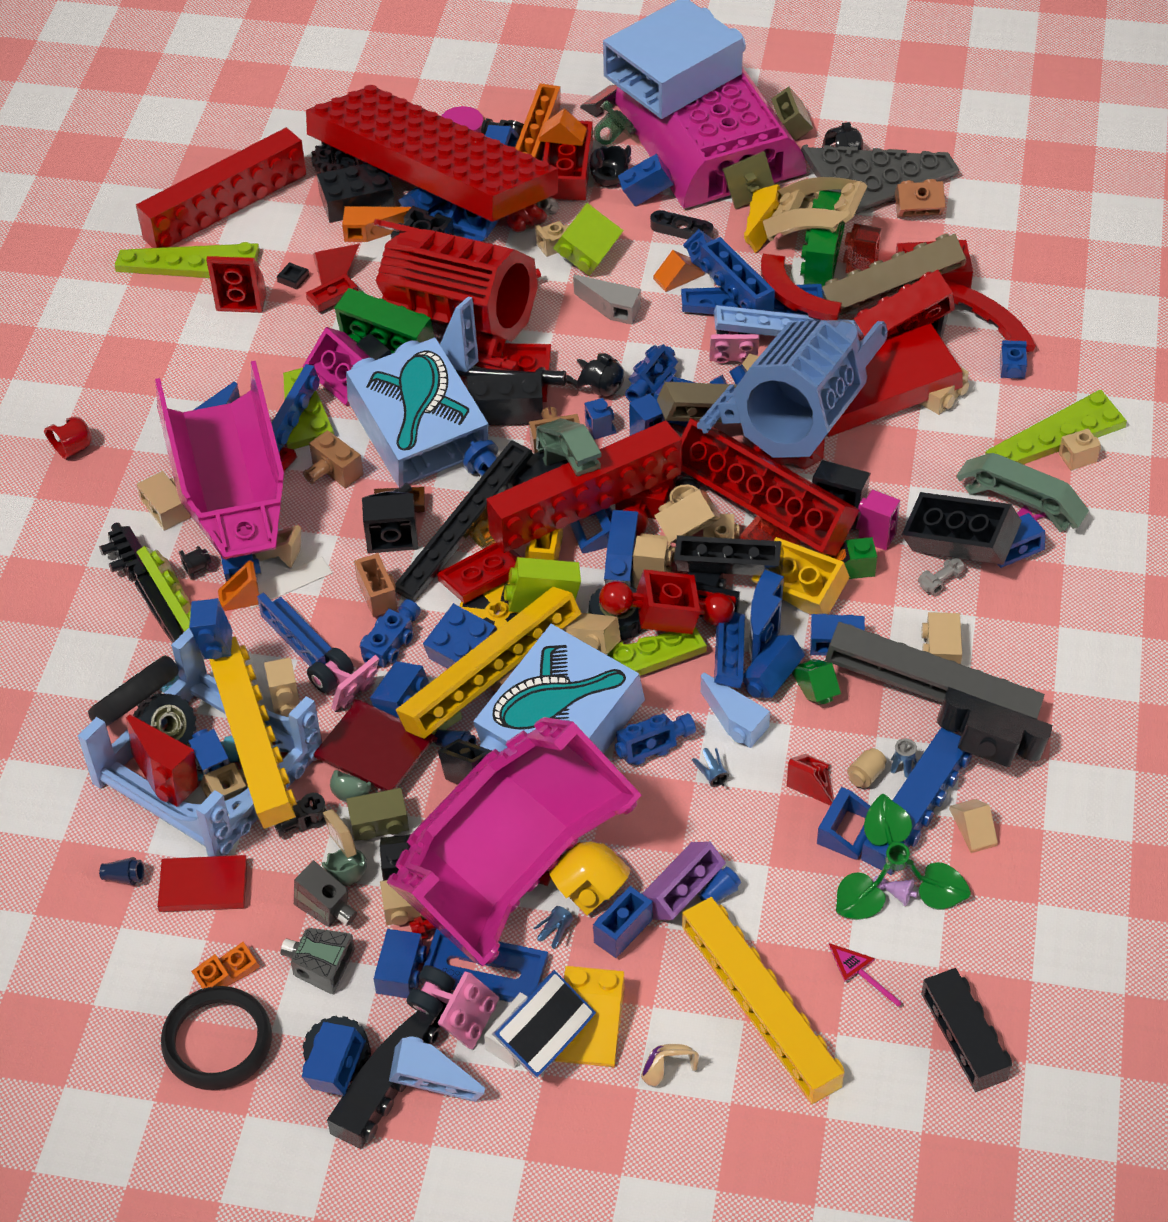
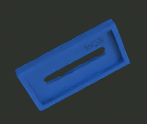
(511, 957)

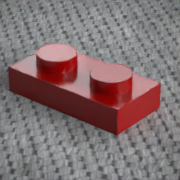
(330, 292)

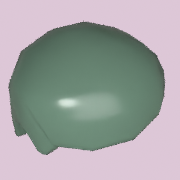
(348, 786)
(344, 869)

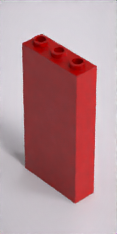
(902, 377)

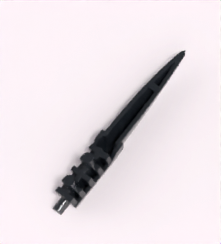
(125, 545)

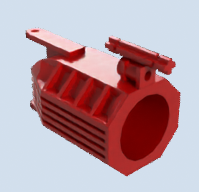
(439, 270)

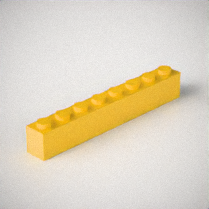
(486, 663)
(253, 737)
(763, 1000)

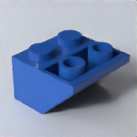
(425, 200)

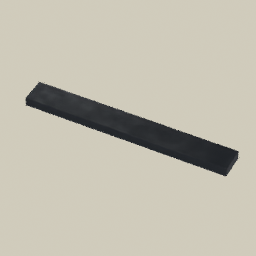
(462, 521)

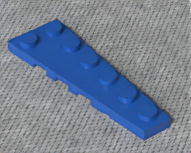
(705, 299)

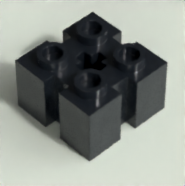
(420, 219)

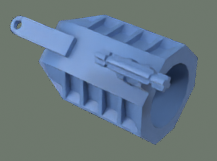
(799, 386)

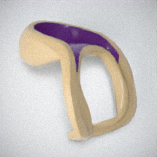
(654, 1067)

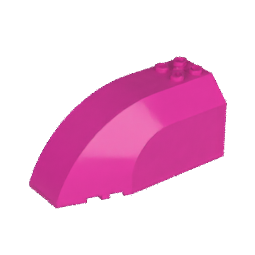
(227, 469)

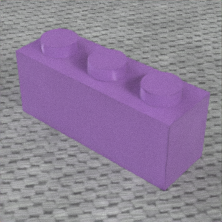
(683, 879)

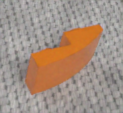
(226, 969)

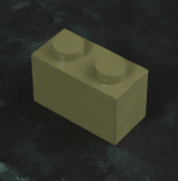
(792, 113)
(377, 814)

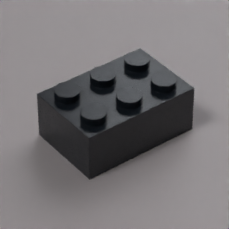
(354, 186)

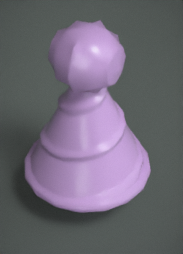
(899, 889)

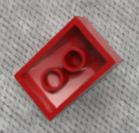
(236, 284)
(164, 761)

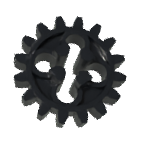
(324, 158)

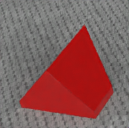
(334, 262)
(810, 777)

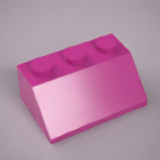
(332, 358)

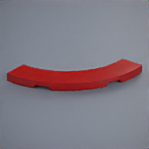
(791, 295)
(989, 309)

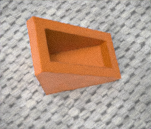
(563, 129)
(676, 271)
(240, 589)

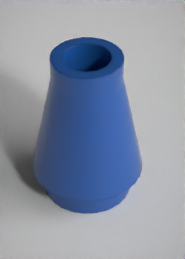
(721, 885)

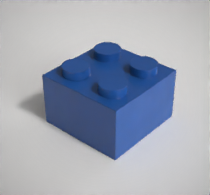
(456, 636)

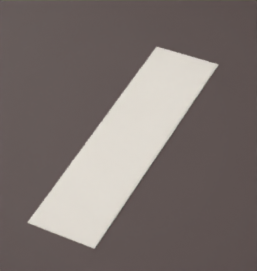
(294, 578)

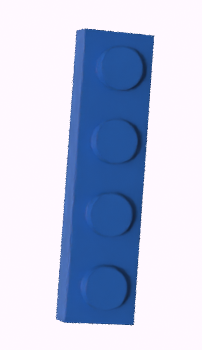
(294, 404)
(730, 652)

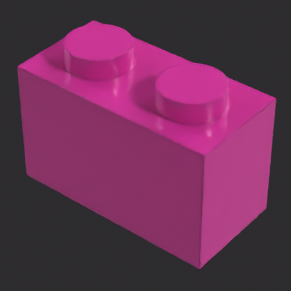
(878, 518)

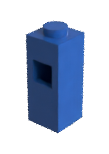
(772, 666)

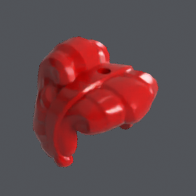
(527, 216)

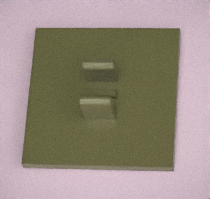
(747, 177)

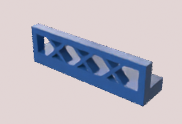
(293, 629)

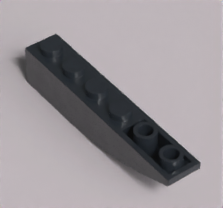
(371, 1092)

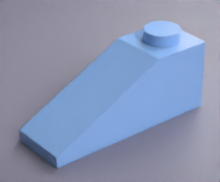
(460, 337)
(738, 715)
(429, 1069)

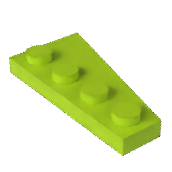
(312, 420)
(167, 583)

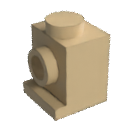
(548, 236)
(225, 775)

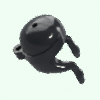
(844, 136)
(608, 163)
(603, 375)

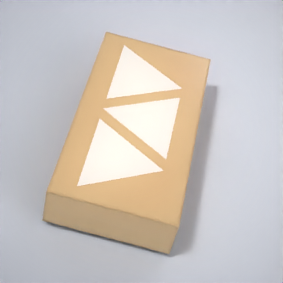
(340, 833)

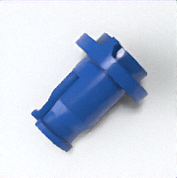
(480, 456)

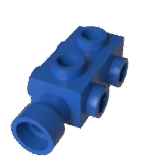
(651, 371)
(390, 633)
(652, 737)

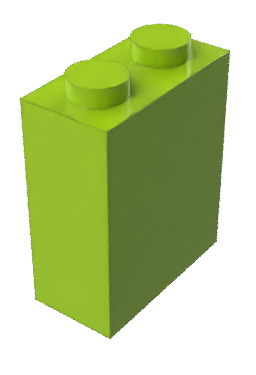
(588, 239)
(535, 576)

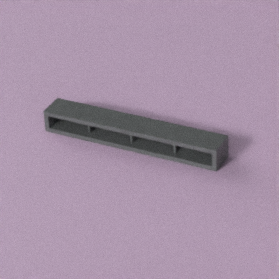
(923, 671)

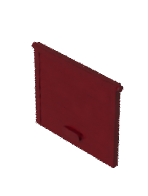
(373, 746)

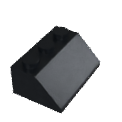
(508, 397)

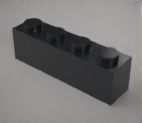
(728, 555)
(966, 1029)

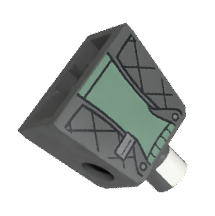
(322, 896)
(320, 957)

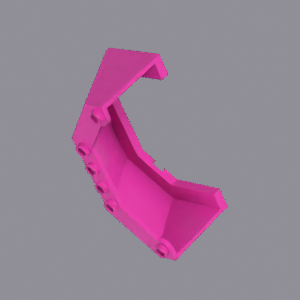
(506, 831)

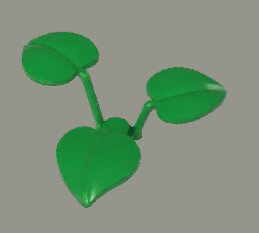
(890, 823)

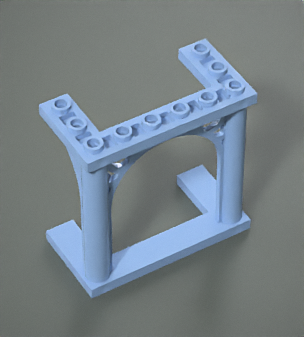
(210, 820)

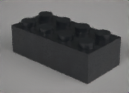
(961, 528)

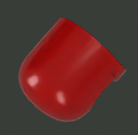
(73, 435)

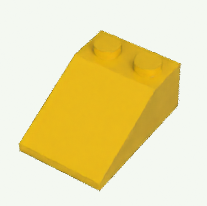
(810, 578)
(599, 1038)

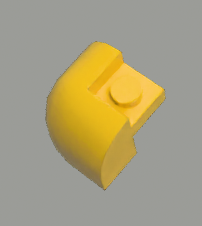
(589, 874)

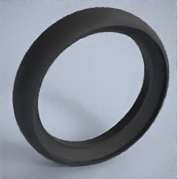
(134, 690)
(226, 1078)

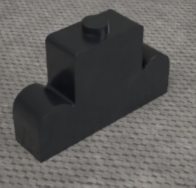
(992, 729)

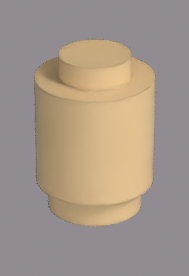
(867, 768)

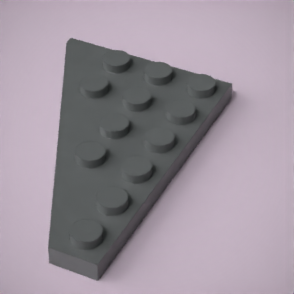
(878, 169)

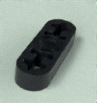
(676, 219)

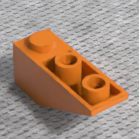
(359, 222)

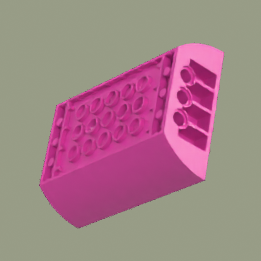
(699, 146)

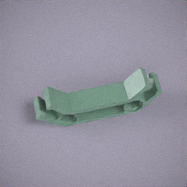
(568, 441)
(1025, 486)

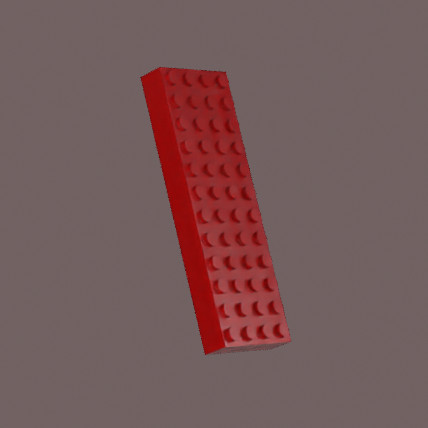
(432, 152)

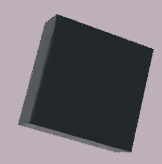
(293, 275)

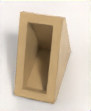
(975, 824)

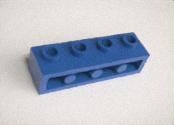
(736, 276)

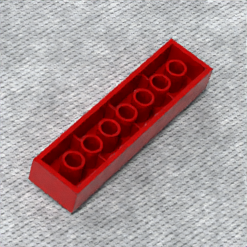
(221, 189)
(767, 488)
(562, 497)

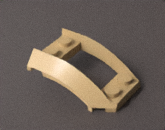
(790, 218)

